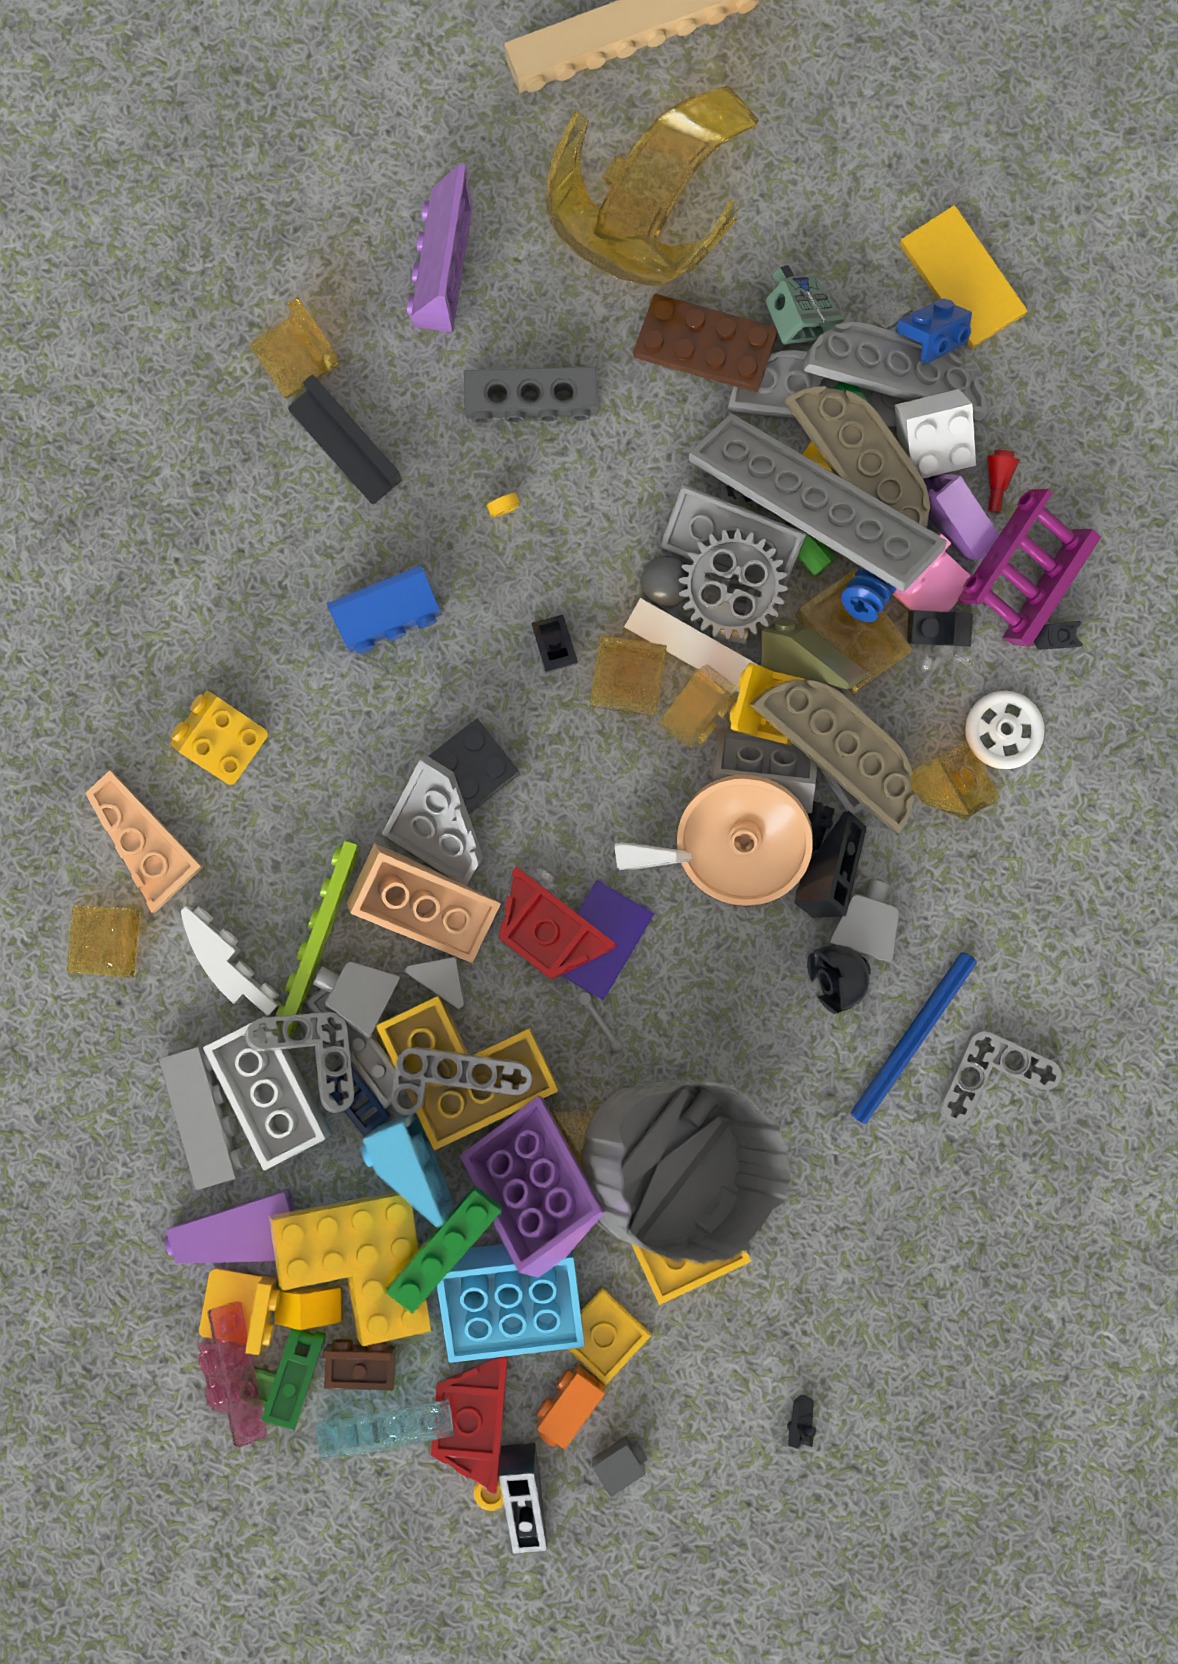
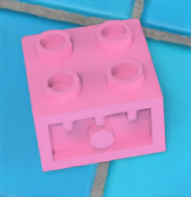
(937, 586)

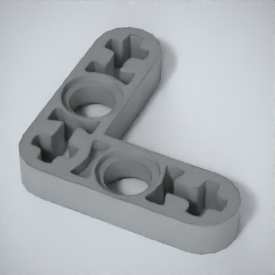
(313, 1037)
(994, 1059)

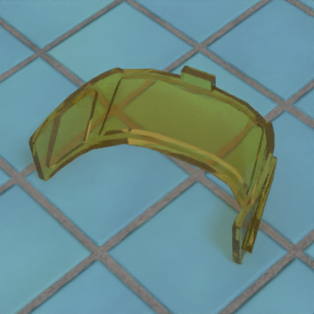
(659, 168)
(576, 216)

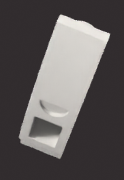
(216, 955)

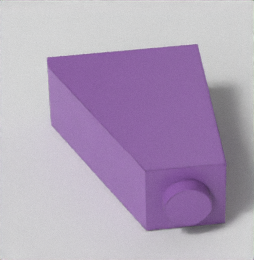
(959, 516)

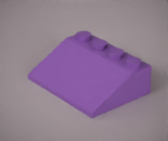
(441, 252)
(537, 1184)

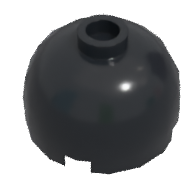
(841, 976)

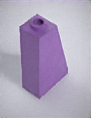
(230, 1234)

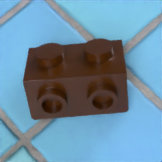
(359, 1366)

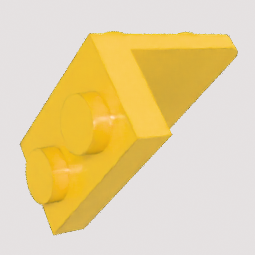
(743, 717)
(218, 737)
(257, 1298)

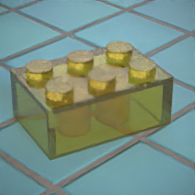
(871, 645)

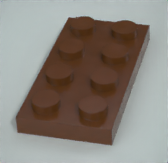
(706, 342)

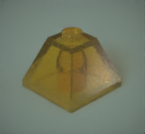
(954, 783)

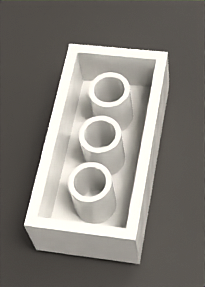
(267, 1096)

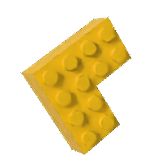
(454, 1110)
(358, 1240)

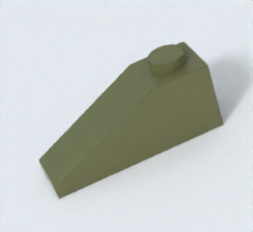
(807, 655)

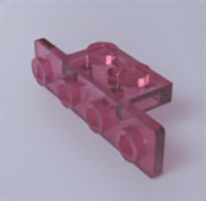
(231, 1374)

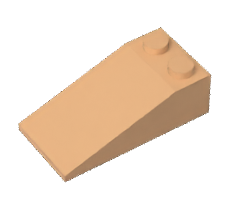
(421, 904)

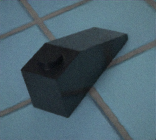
(832, 870)
(523, 1497)

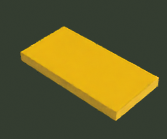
(962, 271)

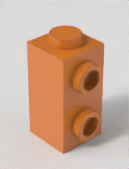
(570, 1407)

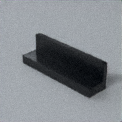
(344, 441)

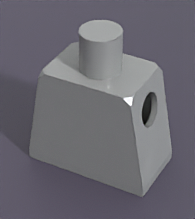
(869, 924)
(357, 994)

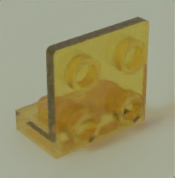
(294, 351)
(103, 941)

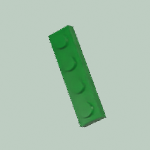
(443, 1249)

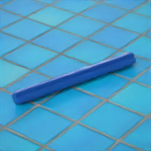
(913, 1037)

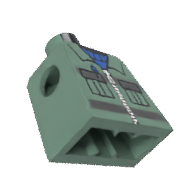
(801, 307)

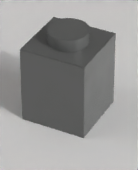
(619, 1465)

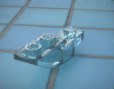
(384, 1429)

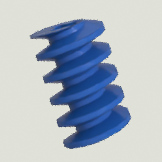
(866, 595)

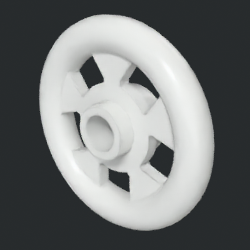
(1026, 747)

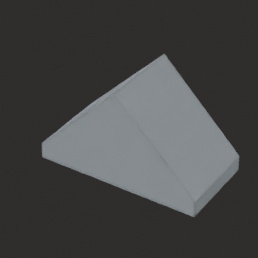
(442, 978)

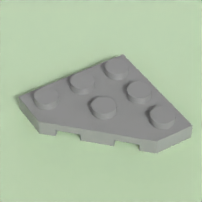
(435, 822)

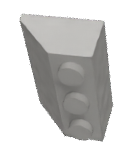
(779, 762)

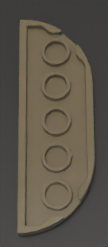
(861, 448)
(843, 745)

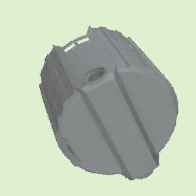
(683, 1181)

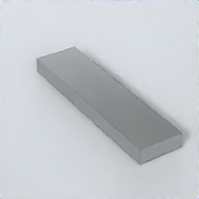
(366, 1054)

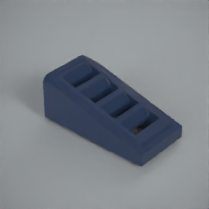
(375, 1119)

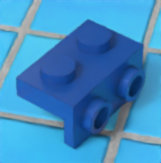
(938, 327)

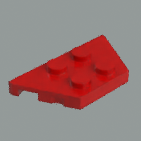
(548, 930)
(477, 1422)

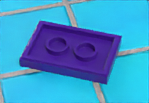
(622, 923)

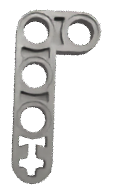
(464, 1077)

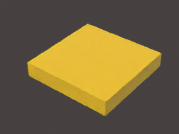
(609, 1336)

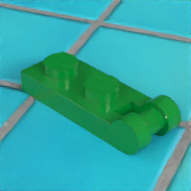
(293, 1379)

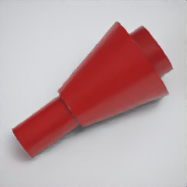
(1000, 472)

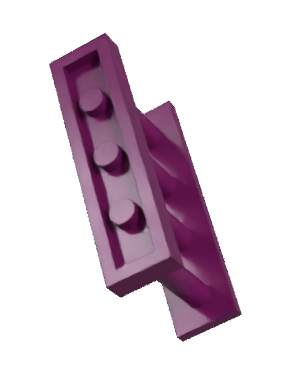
(1057, 575)

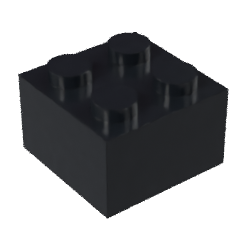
(476, 763)

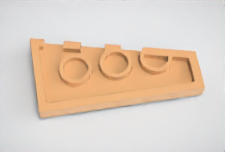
(148, 848)

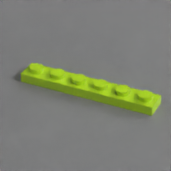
(321, 925)

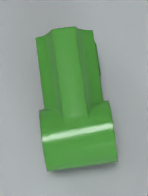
(814, 555)

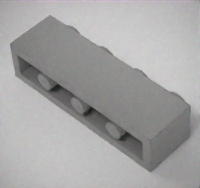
(201, 1118)

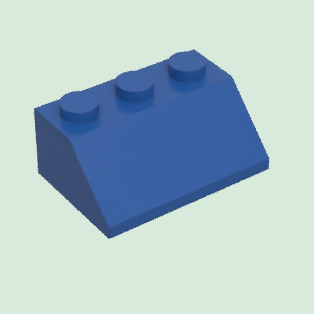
(385, 610)

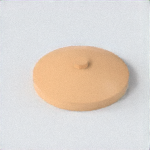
(745, 840)

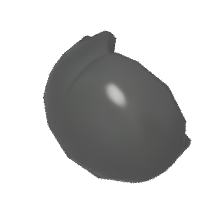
(661, 581)

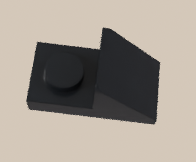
(939, 628)
(554, 643)

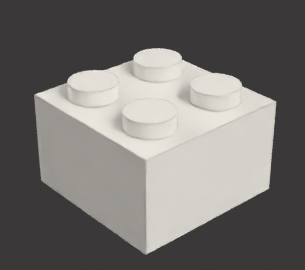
(937, 432)

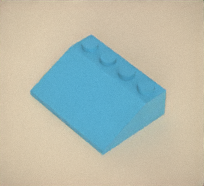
(409, 1165)
(502, 1313)

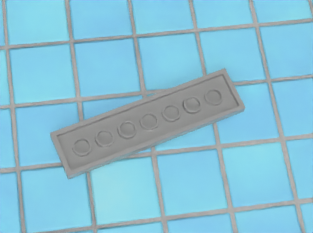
(818, 502)

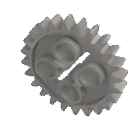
(744, 555)

